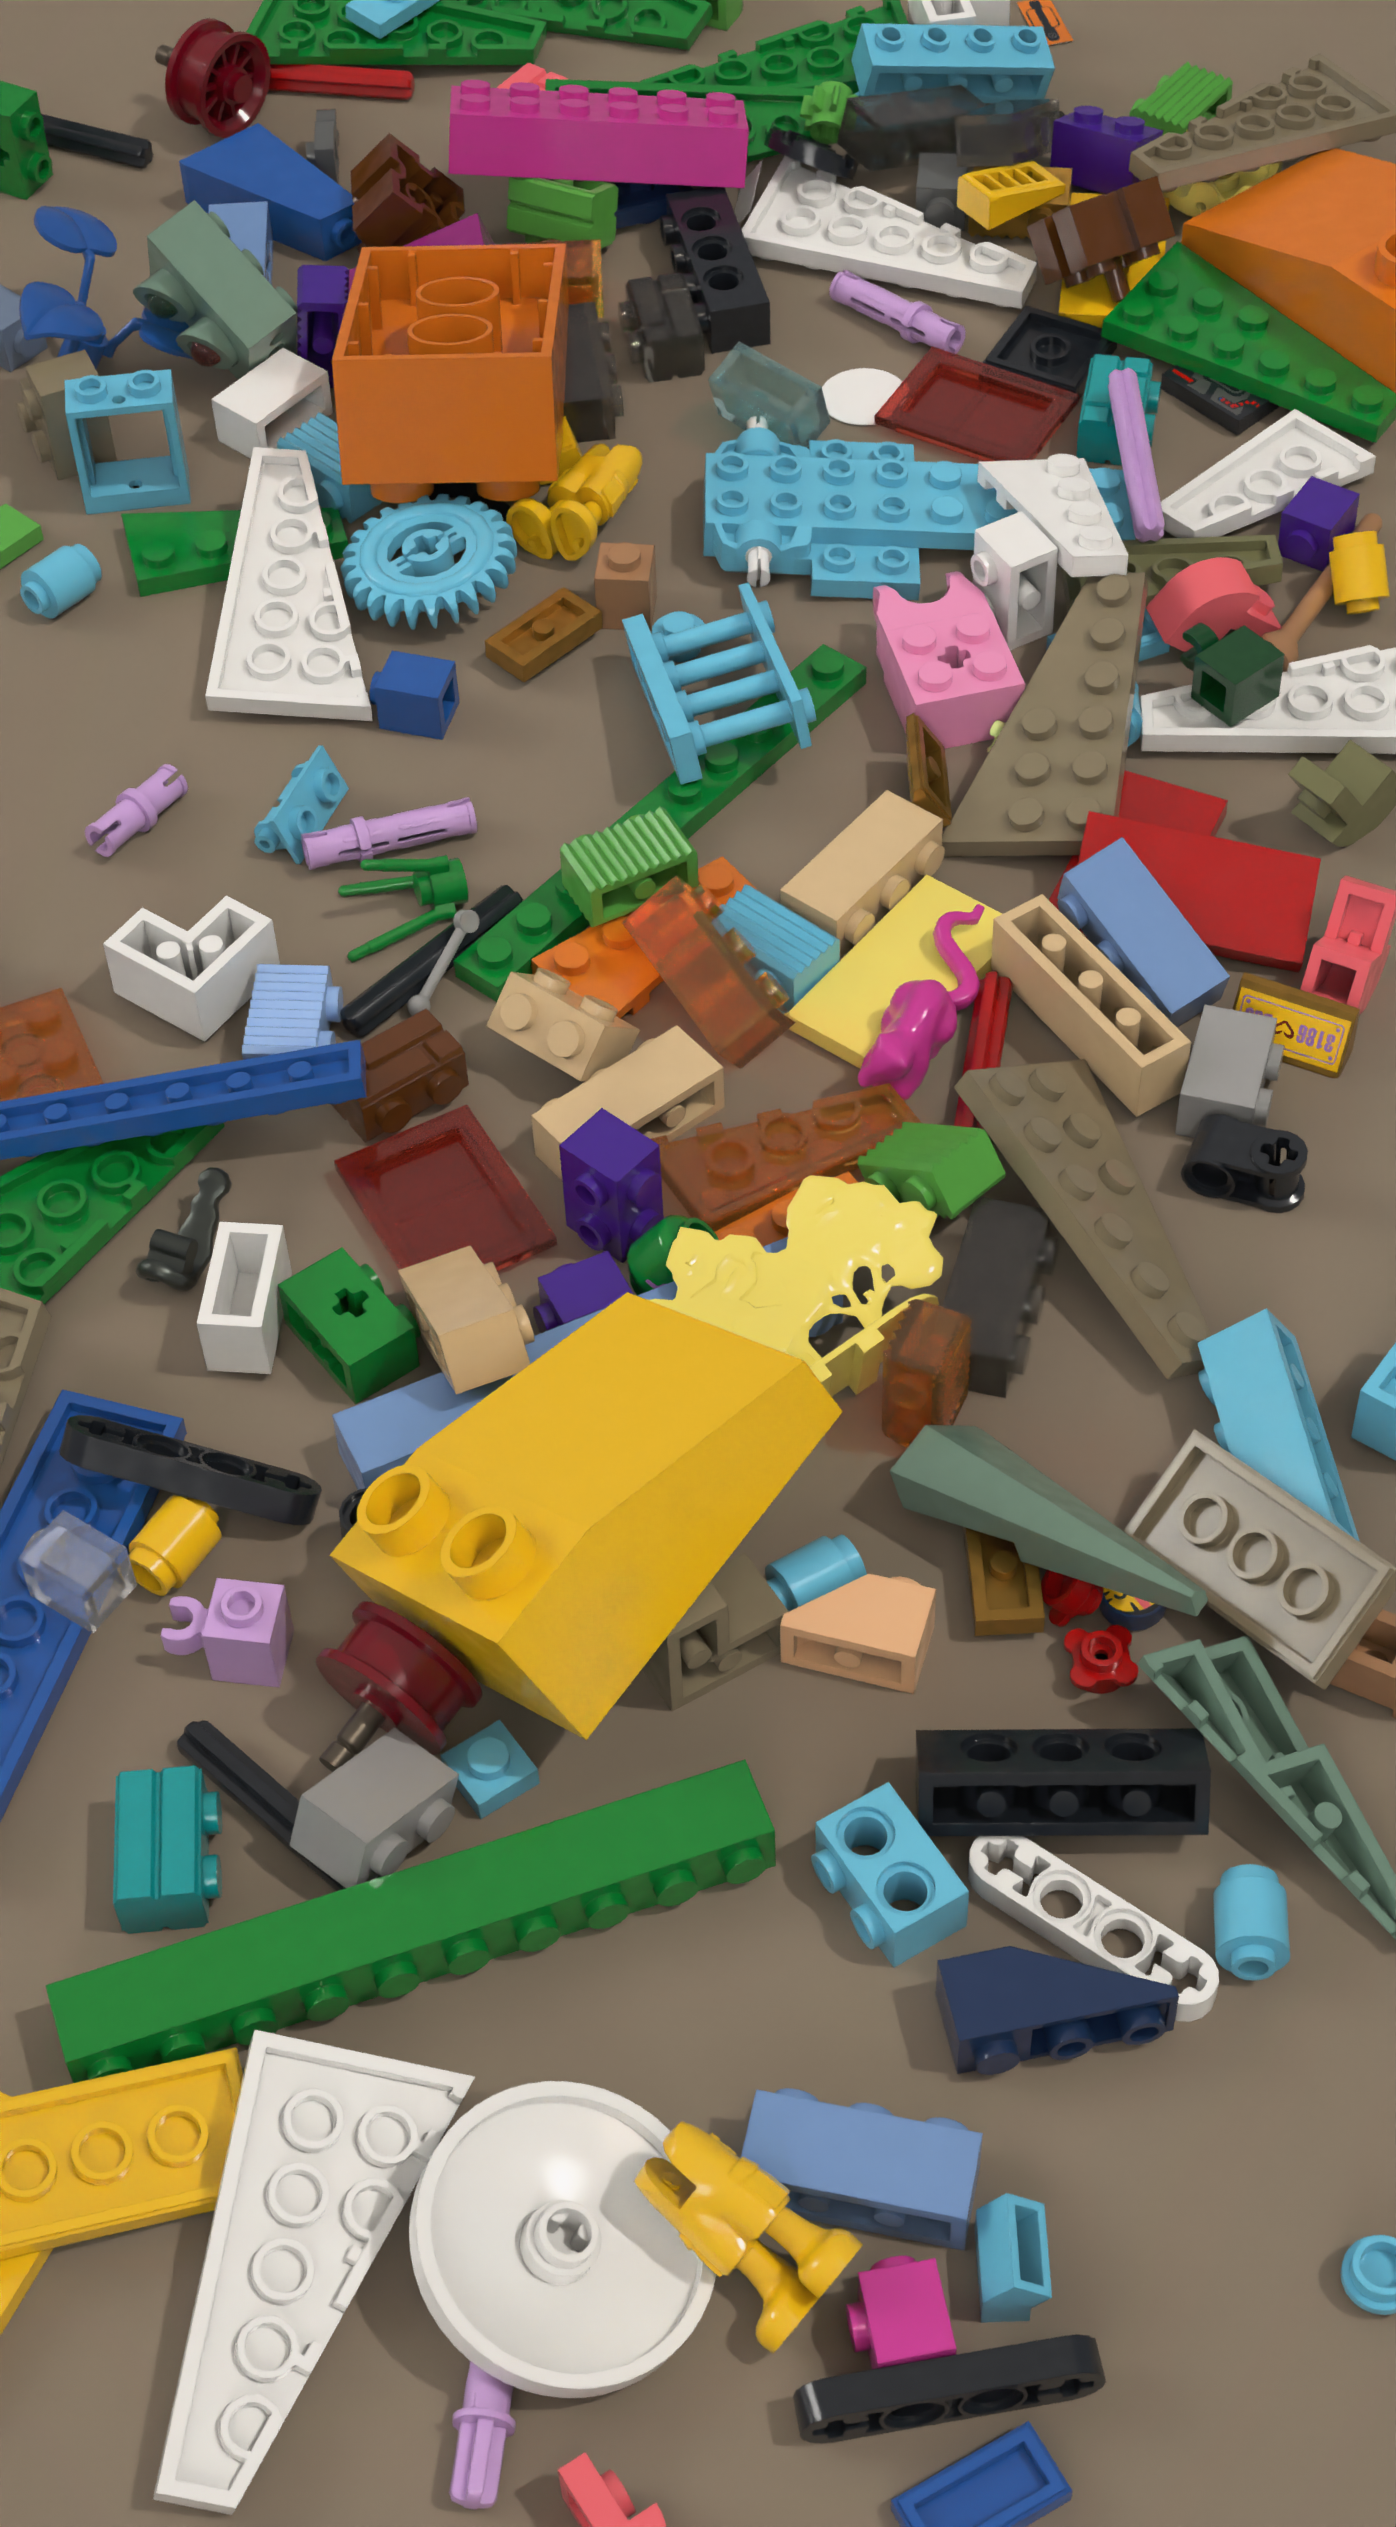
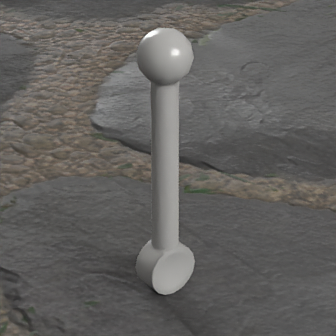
(464, 922)

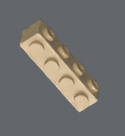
(1090, 1005)

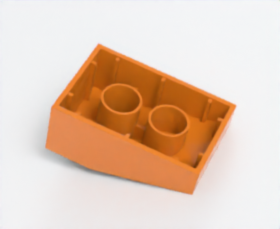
(1316, 251)
(453, 369)

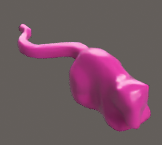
(922, 1015)

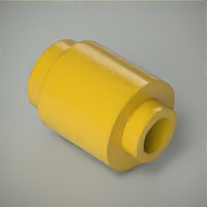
(1359, 572)
(173, 1543)

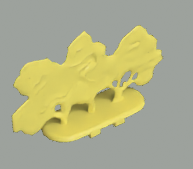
(784, 1293)

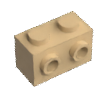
(561, 1025)

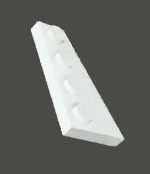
(1263, 477)
(1065, 506)

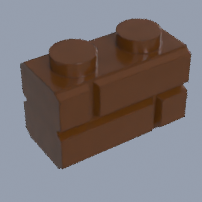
(405, 1074)

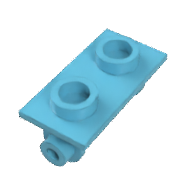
(303, 806)

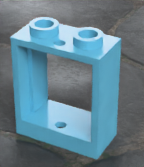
(110, 484)

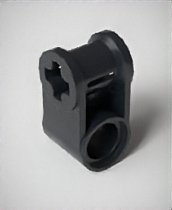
(1241, 1161)

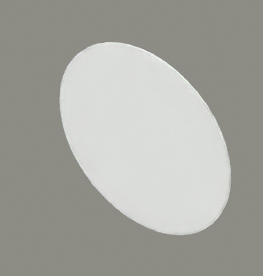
(858, 394)

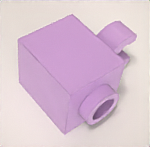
(242, 1631)

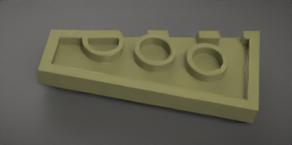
(1167, 557)

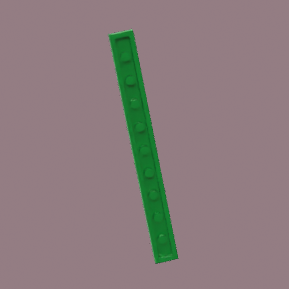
(727, 770)

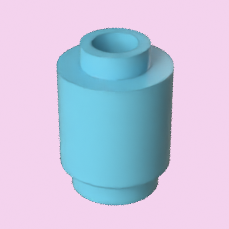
(60, 580)
(814, 1570)
(1251, 1922)

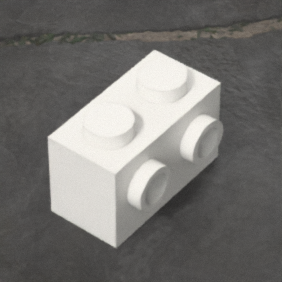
(1018, 576)

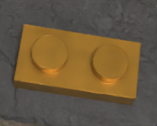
(543, 634)
(1002, 1588)

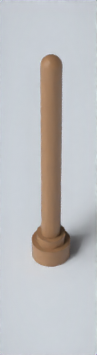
(1312, 603)

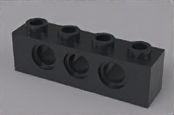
(717, 268)
(1062, 1782)

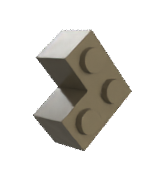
(45, 413)
(720, 1635)

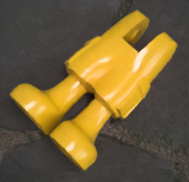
(577, 503)
(722, 2211)

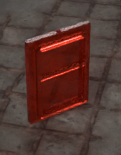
(976, 408)
(443, 1192)

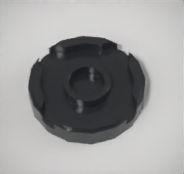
(811, 152)

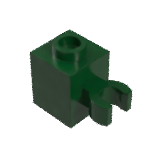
(1232, 673)

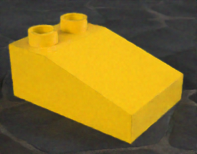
(587, 1503)

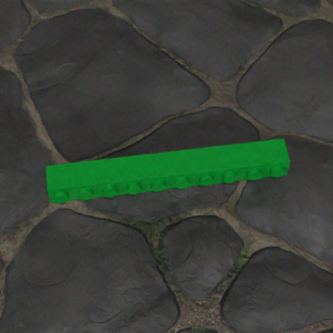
(415, 1925)

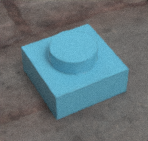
(491, 1769)

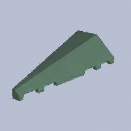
(986, 1487)
(1246, 1720)

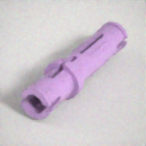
(912, 320)
(375, 836)

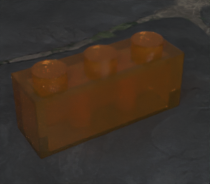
(710, 970)

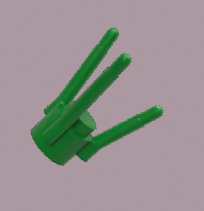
(435, 883)

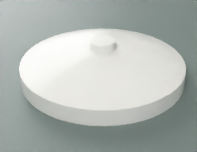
(547, 2248)

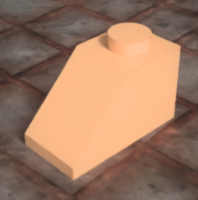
(864, 1631)

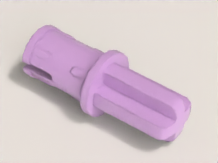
(481, 2439)

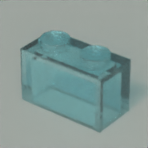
(758, 386)

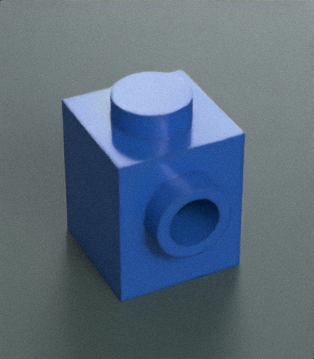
(415, 694)

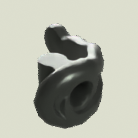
(184, 1256)

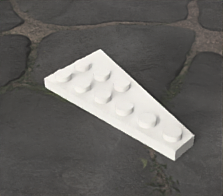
(283, 614)
(1317, 711)

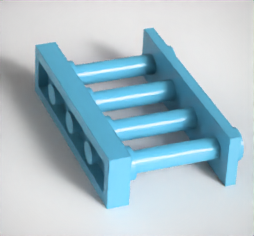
(676, 710)

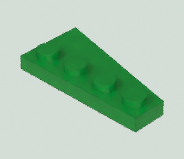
(195, 547)

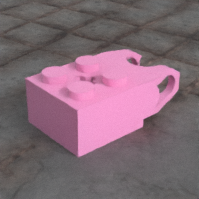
(946, 661)

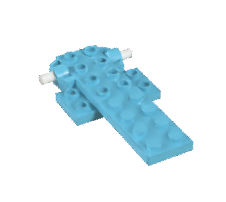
(849, 511)

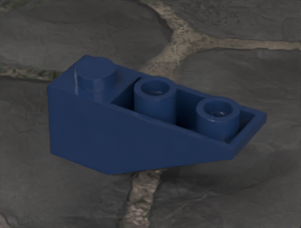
(1032, 2005)

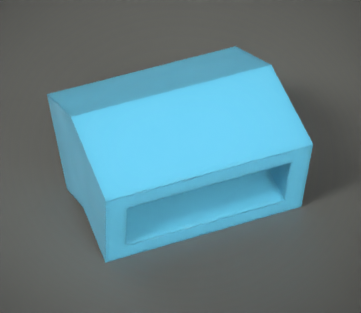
(1011, 2258)

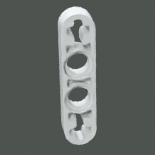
(1099, 1914)

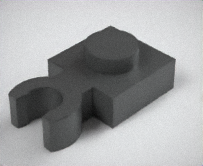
(324, 149)

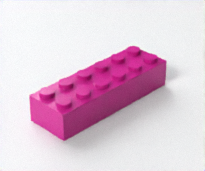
(597, 135)

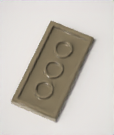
(1264, 1558)

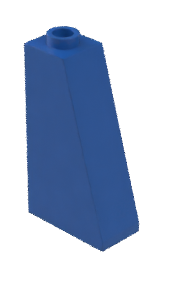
(256, 166)

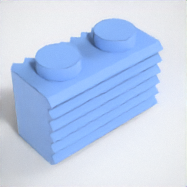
(291, 1009)

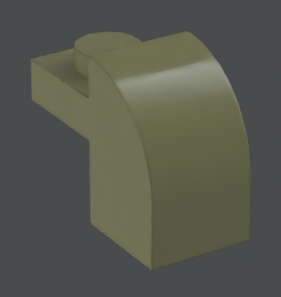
(1346, 797)

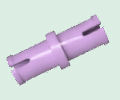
(136, 810)

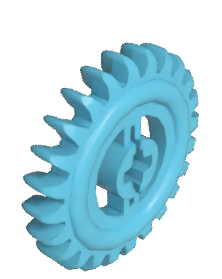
(426, 572)

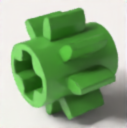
(825, 110)

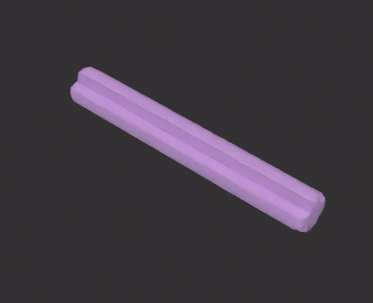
(1136, 455)

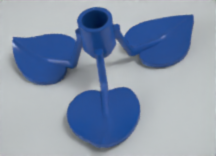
(55, 313)

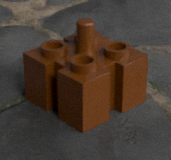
(400, 197)
(1103, 236)

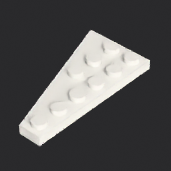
(836, 228)
(304, 2201)

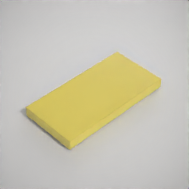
(850, 1000)

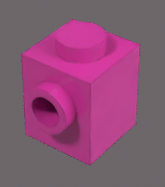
(900, 2313)

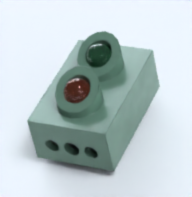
(217, 291)

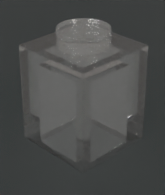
(77, 1571)

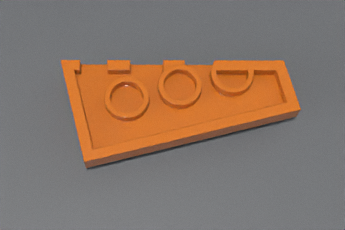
(609, 961)

